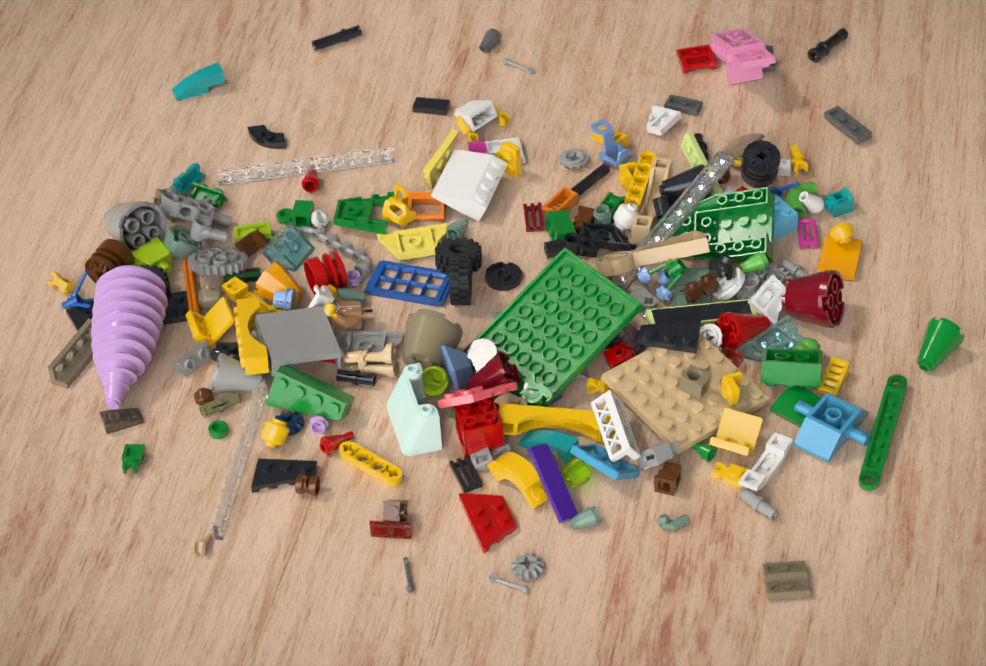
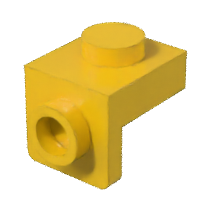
(625, 174)
(730, 387)

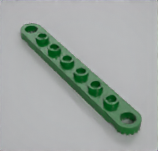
(882, 432)

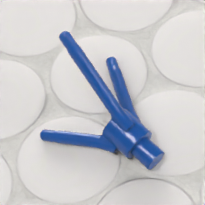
(779, 191)
(75, 299)

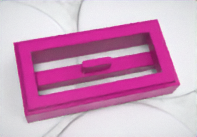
(808, 243)

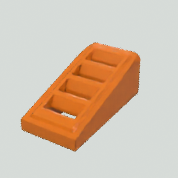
(571, 200)

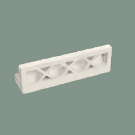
(618, 422)

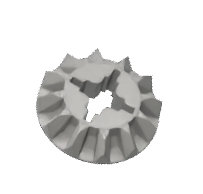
(567, 157)
(520, 571)

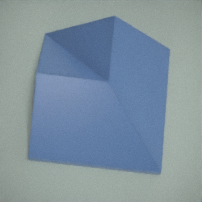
(457, 367)

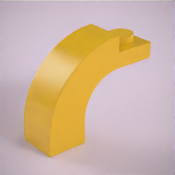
(522, 474)

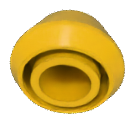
(842, 233)

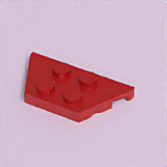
(488, 518)

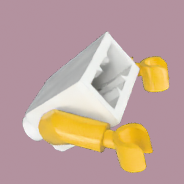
(477, 114)

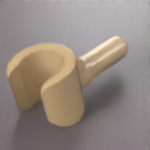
(200, 546)

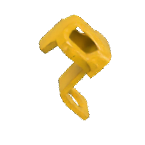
(396, 204)

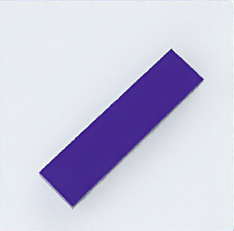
(552, 482)

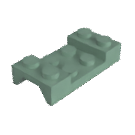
(690, 275)

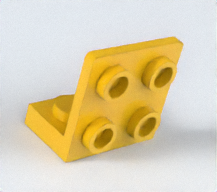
(737, 432)

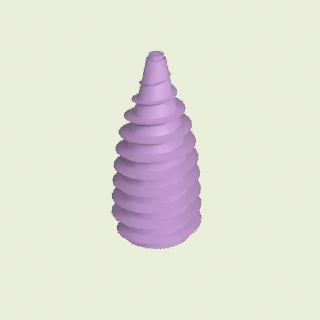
(125, 327)

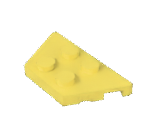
(439, 160)
(413, 242)

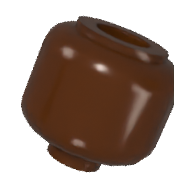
(203, 396)

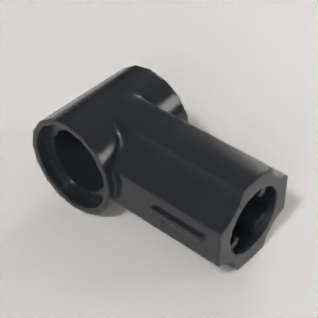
(570, 241)

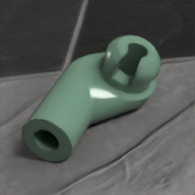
(676, 524)

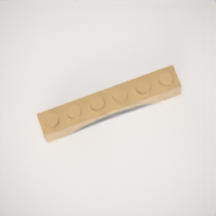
(647, 219)

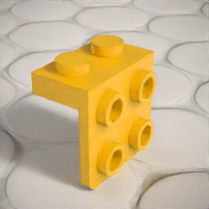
(211, 325)

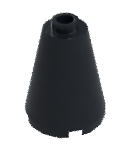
(678, 184)

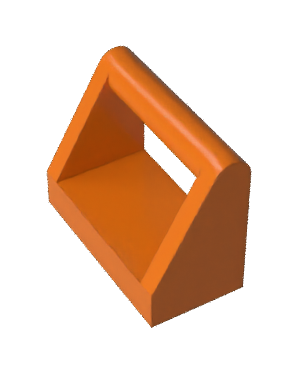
(425, 198)

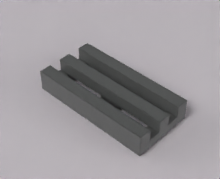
(684, 105)

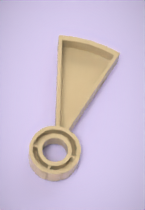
(672, 248)

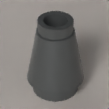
(490, 39)

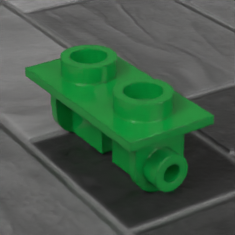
(203, 191)

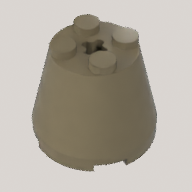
(426, 334)

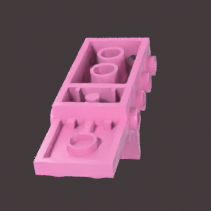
(742, 54)

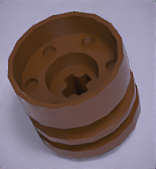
(108, 256)

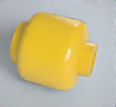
(275, 433)

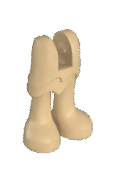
(358, 361)

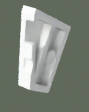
(662, 120)
(768, 299)

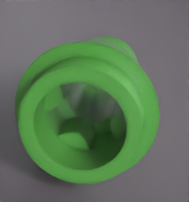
(754, 263)

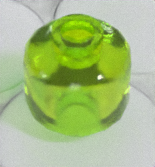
(576, 473)

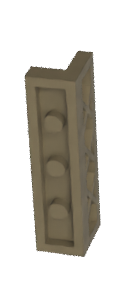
(77, 358)

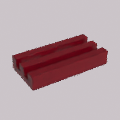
(532, 208)

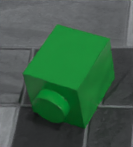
(302, 213)

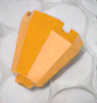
(274, 280)

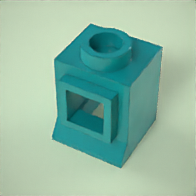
(839, 202)

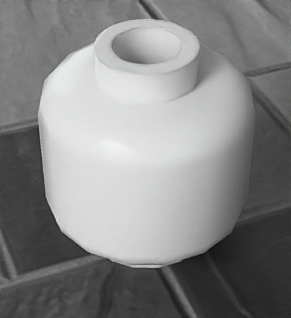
(625, 215)

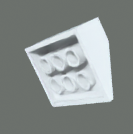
(469, 182)

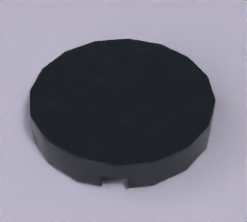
(503, 276)

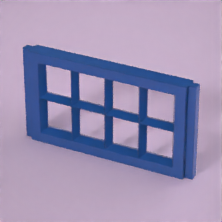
(377, 276)

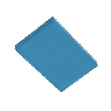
(599, 458)

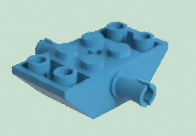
(829, 426)

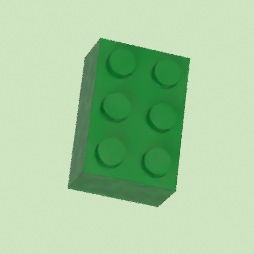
(791, 367)

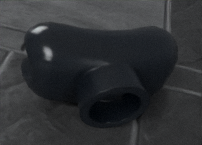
(723, 266)

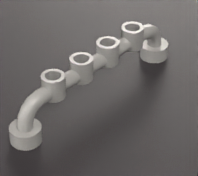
(343, 248)

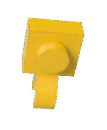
(797, 159)
(65, 285)

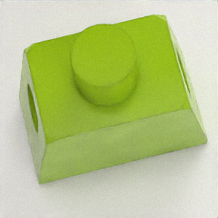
(153, 254)

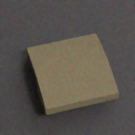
(738, 145)
(786, 580)

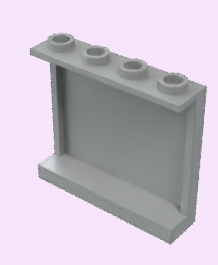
(297, 337)

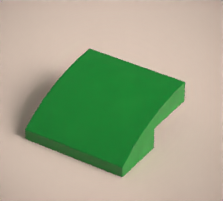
(786, 403)

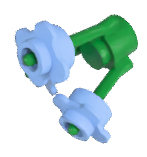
(666, 277)

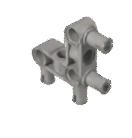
(200, 214)

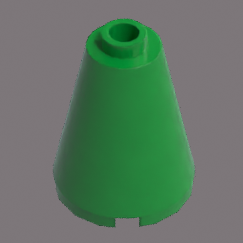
(938, 343)

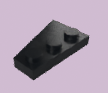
(671, 336)
(280, 471)

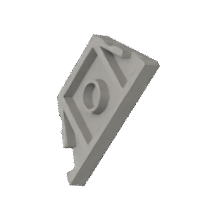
(364, 340)

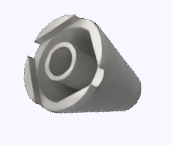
(232, 378)

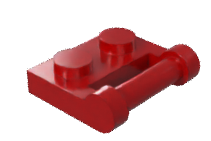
(701, 54)

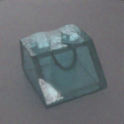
(288, 248)

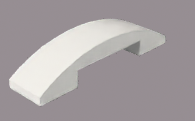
(768, 463)

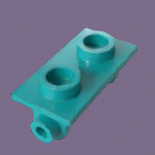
(184, 180)

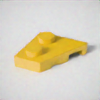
(511, 154)

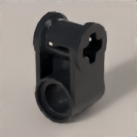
(663, 204)

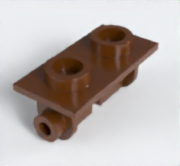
(694, 289)

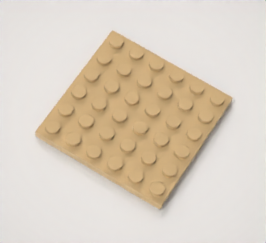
(652, 391)

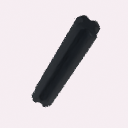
(591, 179)

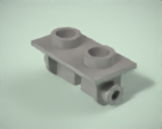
(193, 359)

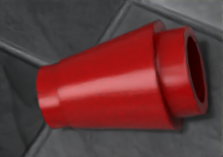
(310, 182)

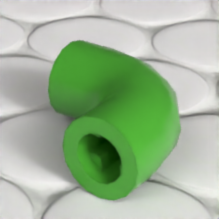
(793, 197)

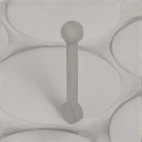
(529, 70)
(493, 578)

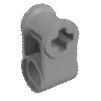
(644, 297)

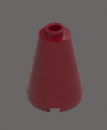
(495, 372)

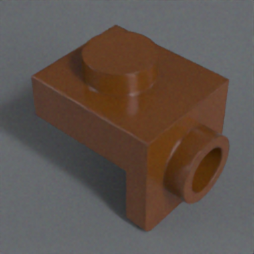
(251, 242)

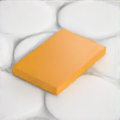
(840, 257)

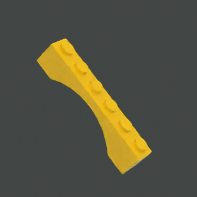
(251, 353)
(523, 418)

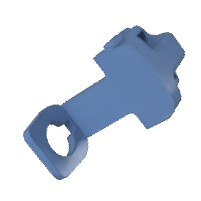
(612, 153)

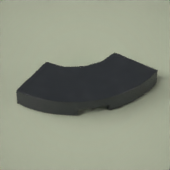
(266, 138)

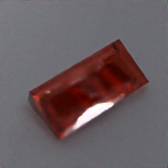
(391, 529)

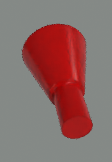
(330, 444)

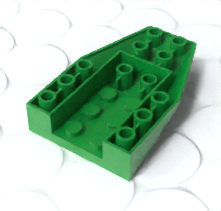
(735, 224)

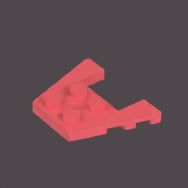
(474, 394)

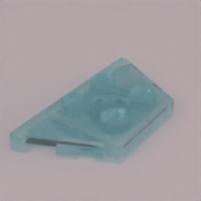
(779, 335)

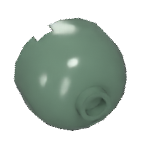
(180, 243)

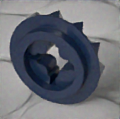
(297, 421)

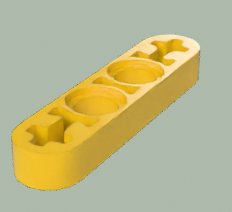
(349, 448)

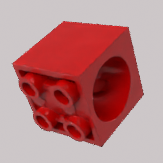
(478, 426)

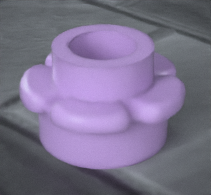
(353, 278)
(318, 424)

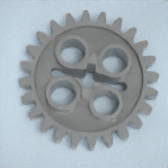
(218, 261)
(756, 279)

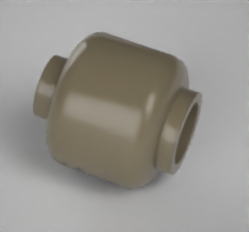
(209, 296)

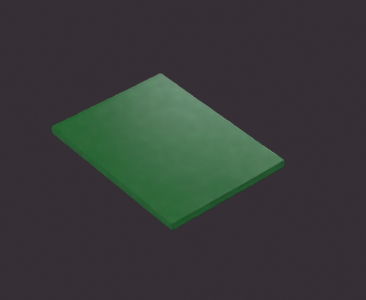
(561, 322)

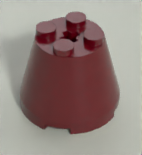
(815, 298)

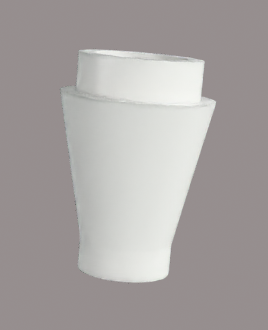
(812, 202)

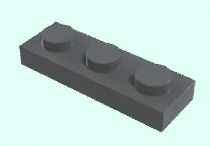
(848, 125)

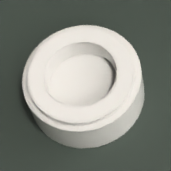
(319, 218)

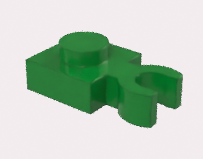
(132, 455)

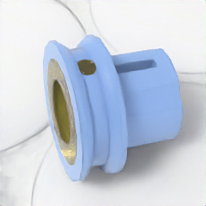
(285, 300)

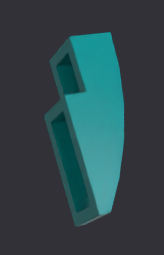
(199, 82)
(556, 441)

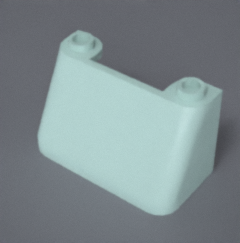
(414, 424)

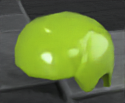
(435, 381)

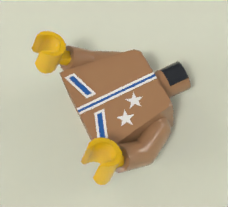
(346, 314)

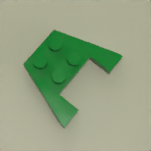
(357, 213)

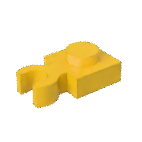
(595, 386)
(730, 474)

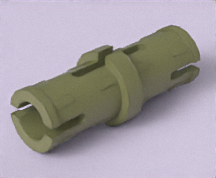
(219, 404)

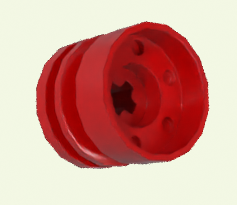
(328, 272)

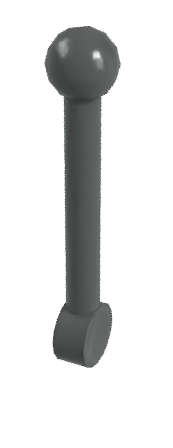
(410, 588)

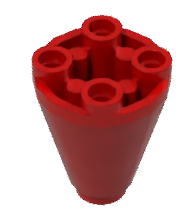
(740, 328)

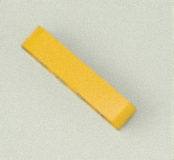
(640, 179)

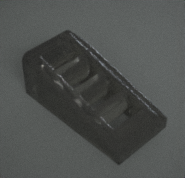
(115, 419)

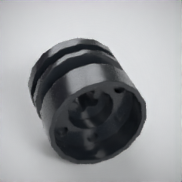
(760, 172)

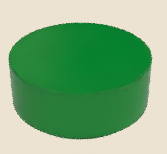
(284, 216)
(218, 429)

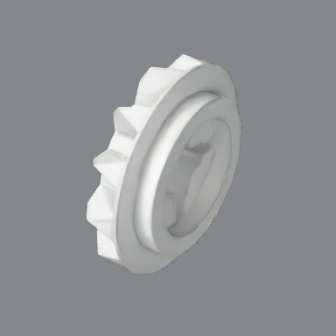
(713, 331)

